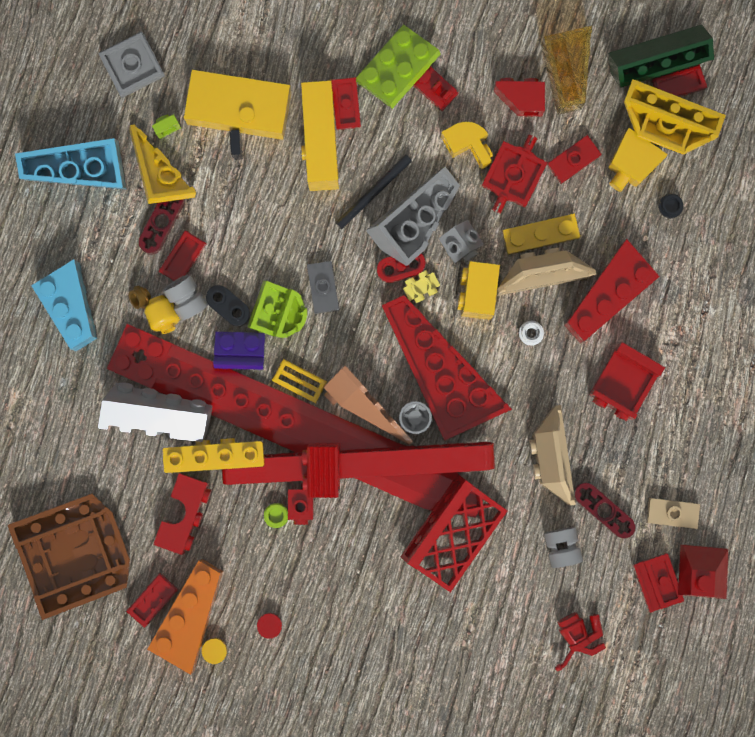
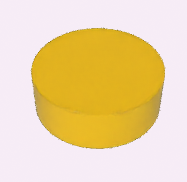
(214, 650)

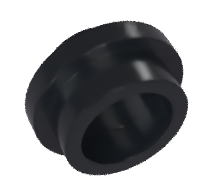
(670, 206)

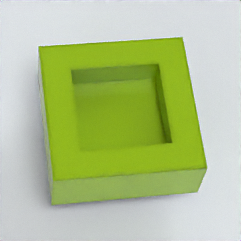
(166, 125)

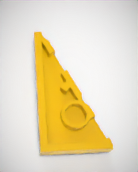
(158, 176)

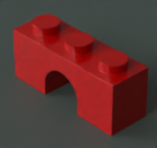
(177, 536)

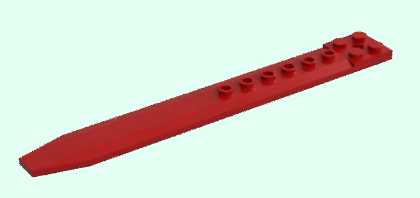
(265, 410)

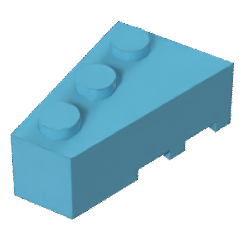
(67, 304)

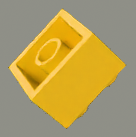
(479, 290)

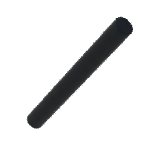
(373, 192)

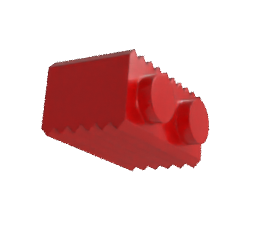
(322, 470)

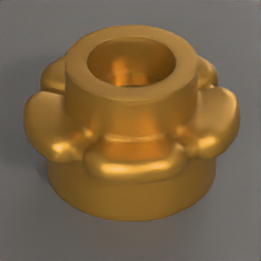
(139, 297)

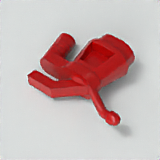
(575, 633)

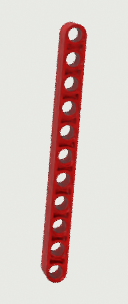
(373, 463)

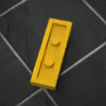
(541, 234)

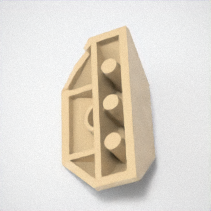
(544, 270)
(552, 456)

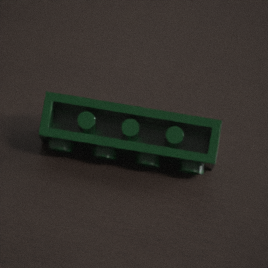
(661, 55)

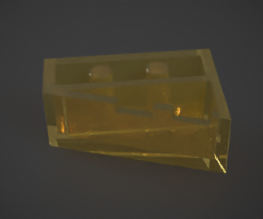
(567, 67)

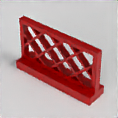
(437, 522)

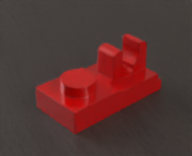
(436, 89)

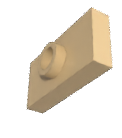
(673, 513)

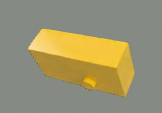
(237, 104)
(319, 136)

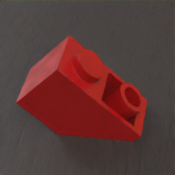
(522, 97)

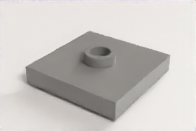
(131, 64)

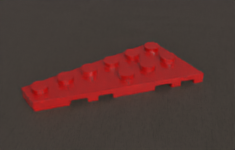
(447, 381)

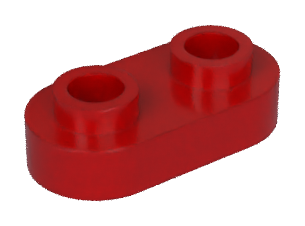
(400, 270)

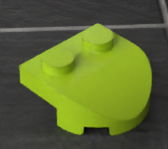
(278, 311)

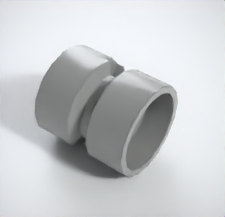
(186, 299)
(415, 418)
(564, 556)

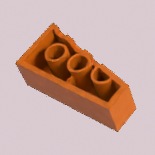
(185, 625)

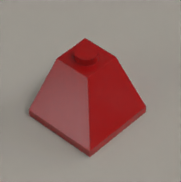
(703, 572)

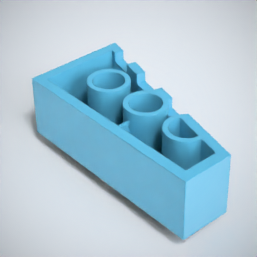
(77, 164)

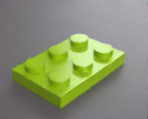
(398, 66)

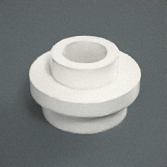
(538, 330)

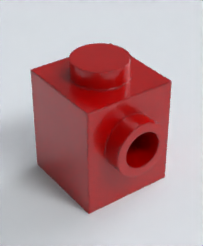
(300, 506)

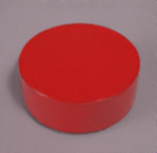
(269, 625)

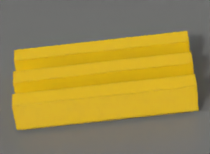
(280, 371)

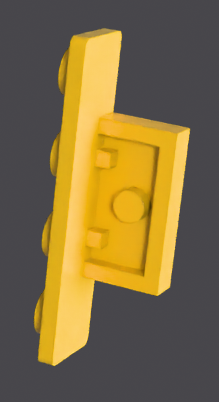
(214, 456)

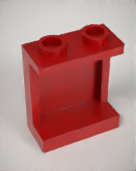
(625, 381)

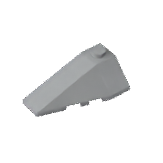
(410, 223)

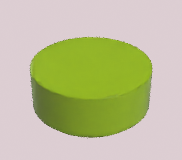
(276, 515)

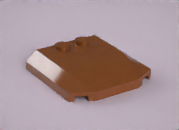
(71, 554)

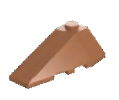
(355, 398)

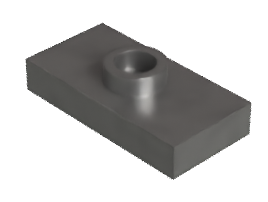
(323, 287)

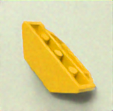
(670, 119)

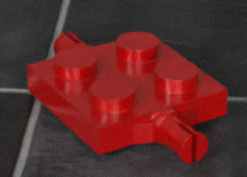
(514, 174)

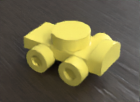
(416, 289)

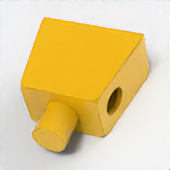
(634, 160)

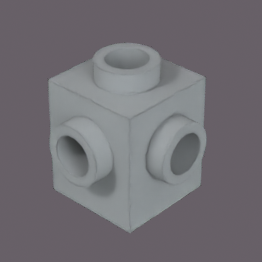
(461, 242)

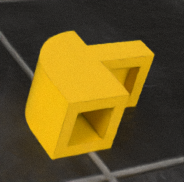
(468, 136)

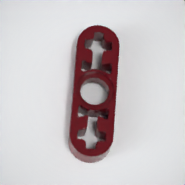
(147, 234)
(623, 517)

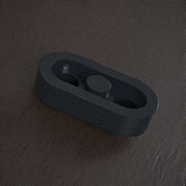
(228, 305)

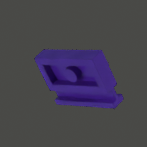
(239, 350)

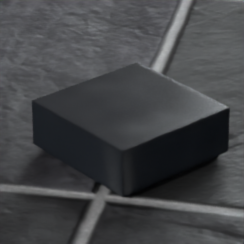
(236, 144)

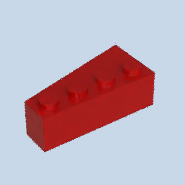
(616, 286)

